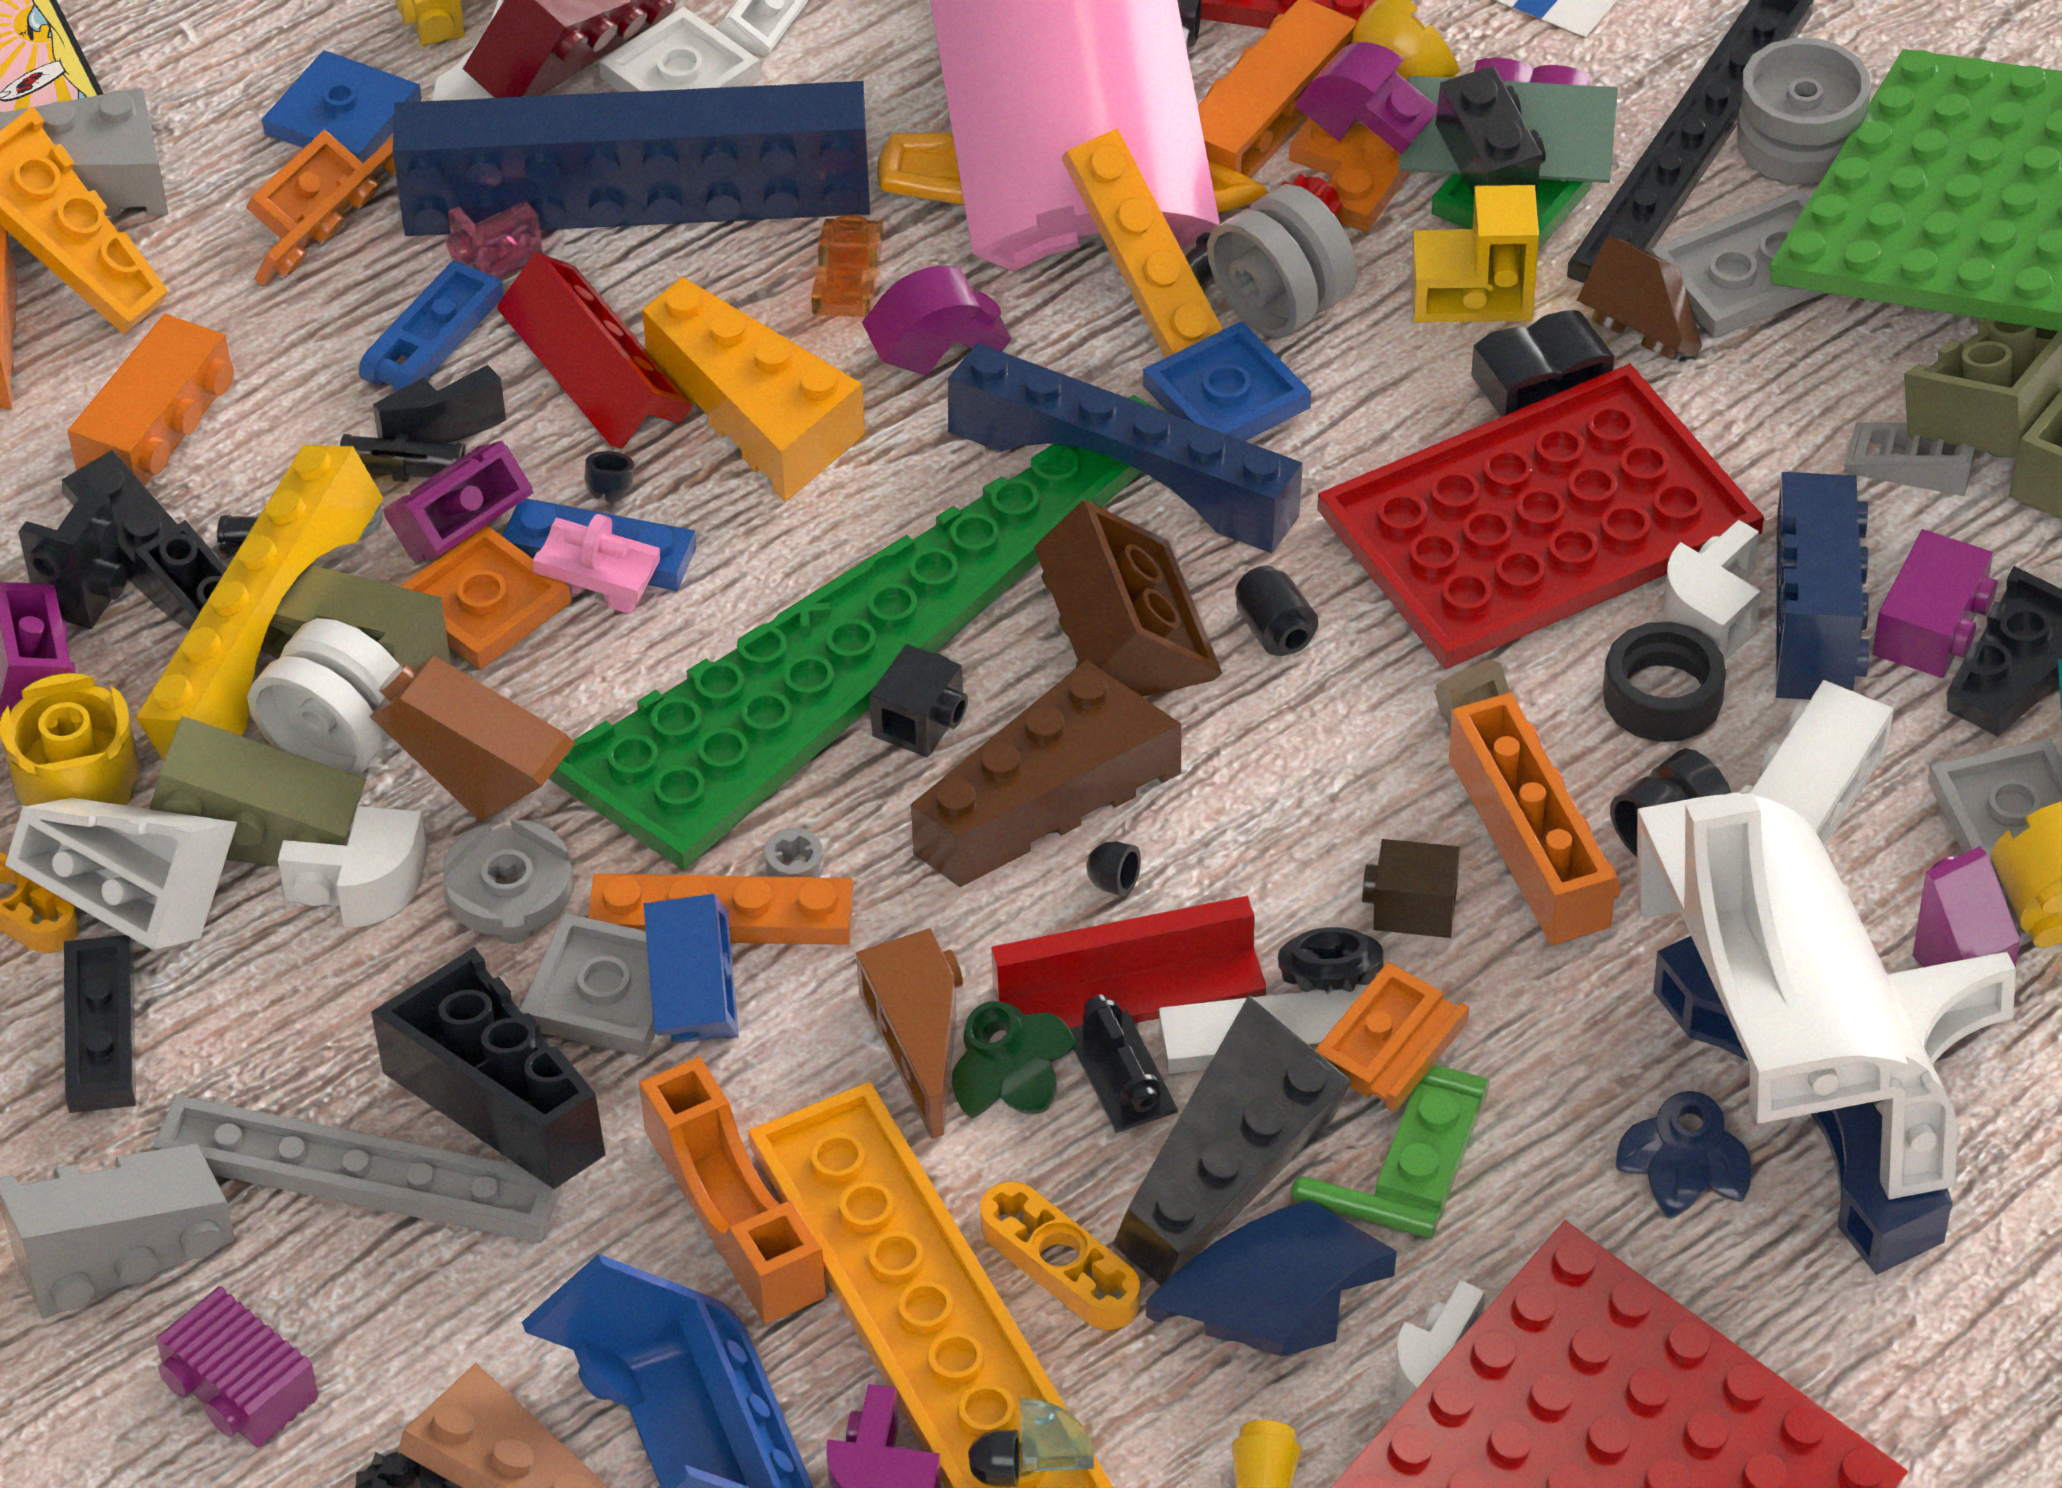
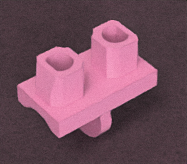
(597, 561)

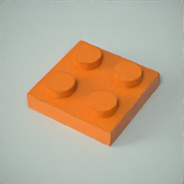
(489, 595)

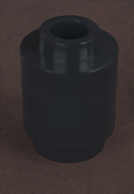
(1275, 610)

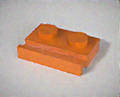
(1392, 1035)

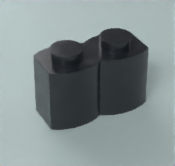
(1538, 361)

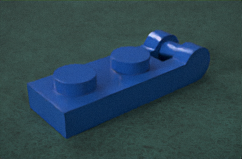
(431, 326)

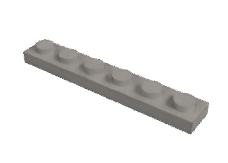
(362, 1168)

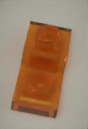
(847, 266)

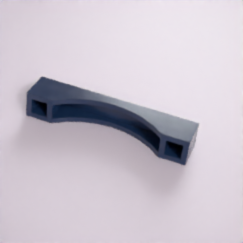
(1226, 480)
(1878, 1228)

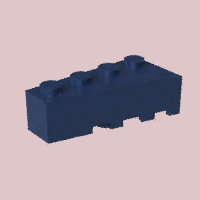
(1820, 584)

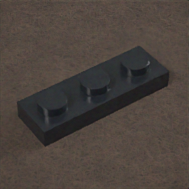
(99, 1024)

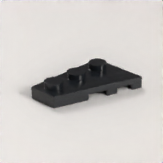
(2014, 657)

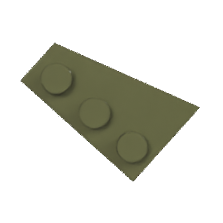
(257, 786)

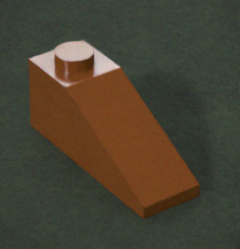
(913, 1005)

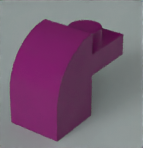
(1365, 87)
(928, 313)
(869, 1453)

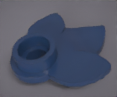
(1683, 1160)

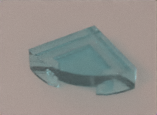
(1052, 1438)

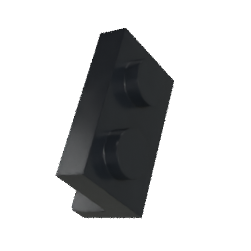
(78, 558)

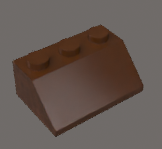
(1125, 602)

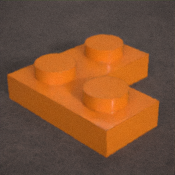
(1360, 167)

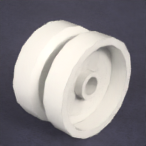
(323, 694)

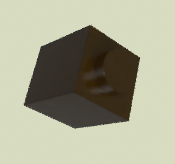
(1413, 888)

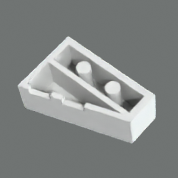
(125, 864)

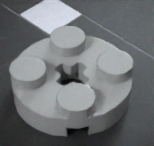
(513, 908)

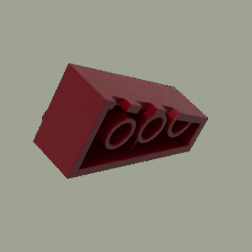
(546, 41)

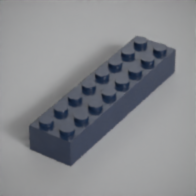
(635, 156)

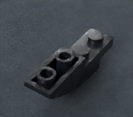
(161, 556)

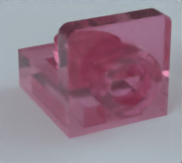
(496, 243)

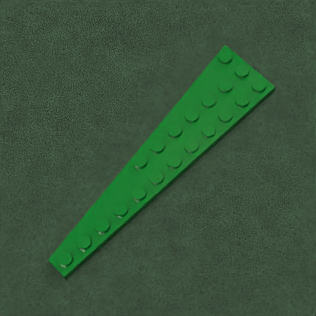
(751, 720)

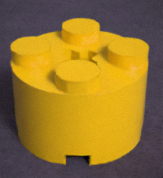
(70, 742)
(2033, 874)

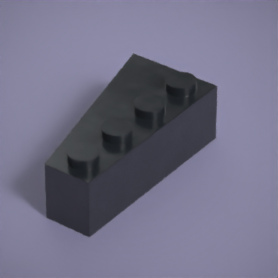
(490, 1070)
(1237, 1132)

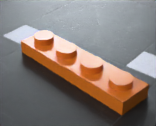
(757, 906)

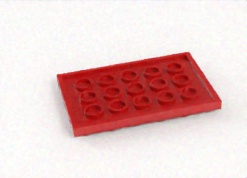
(1535, 514)

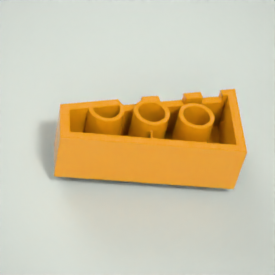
(755, 385)

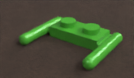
(1420, 1160)

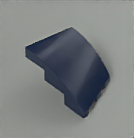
(1275, 1280)

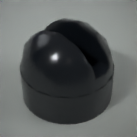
(609, 475)
(1114, 867)
(996, 1458)

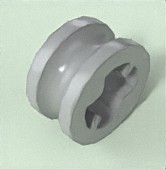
(789, 844)

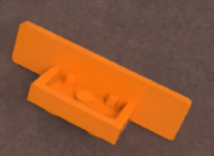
(310, 195)

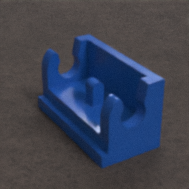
(691, 969)

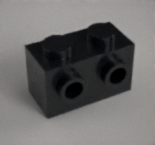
(1486, 131)

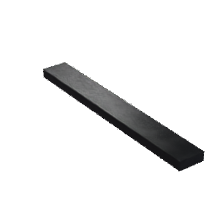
(1690, 135)

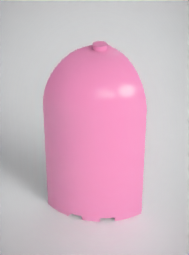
(1049, 77)

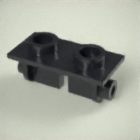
(1120, 1066)

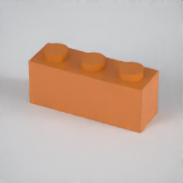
(154, 397)

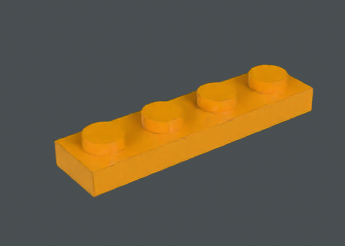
(1141, 242)

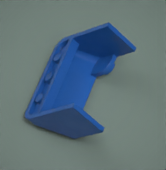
(680, 1371)

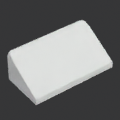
(759, 23)

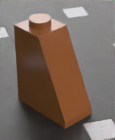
(469, 735)

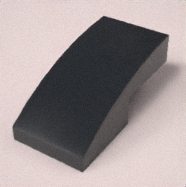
(445, 414)

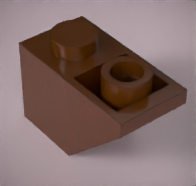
(1641, 293)

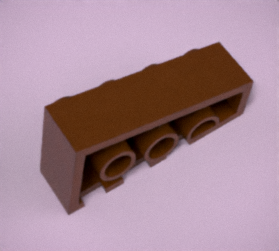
(1042, 772)

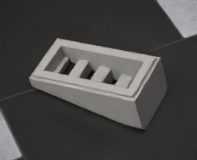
(1943, 470)

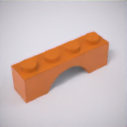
(756, 1236)

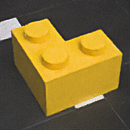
(1480, 270)

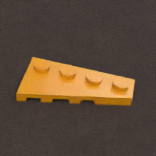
(68, 227)

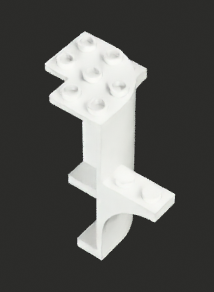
(1807, 983)

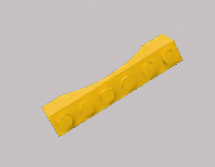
(315, 508)

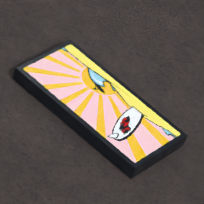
(40, 57)

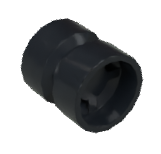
(1678, 778)

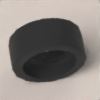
(1670, 646)

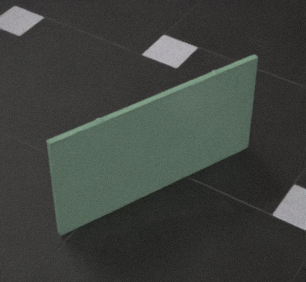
(1570, 119)

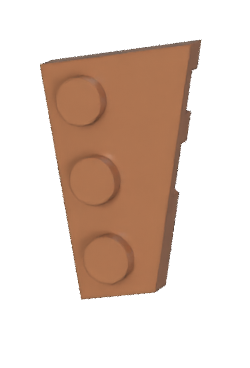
(489, 1440)

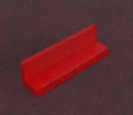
(589, 350)
(1138, 962)

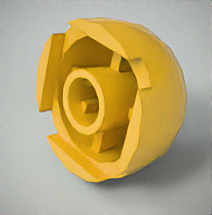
(1421, 47)

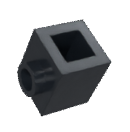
(918, 700)

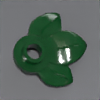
(1014, 1067)

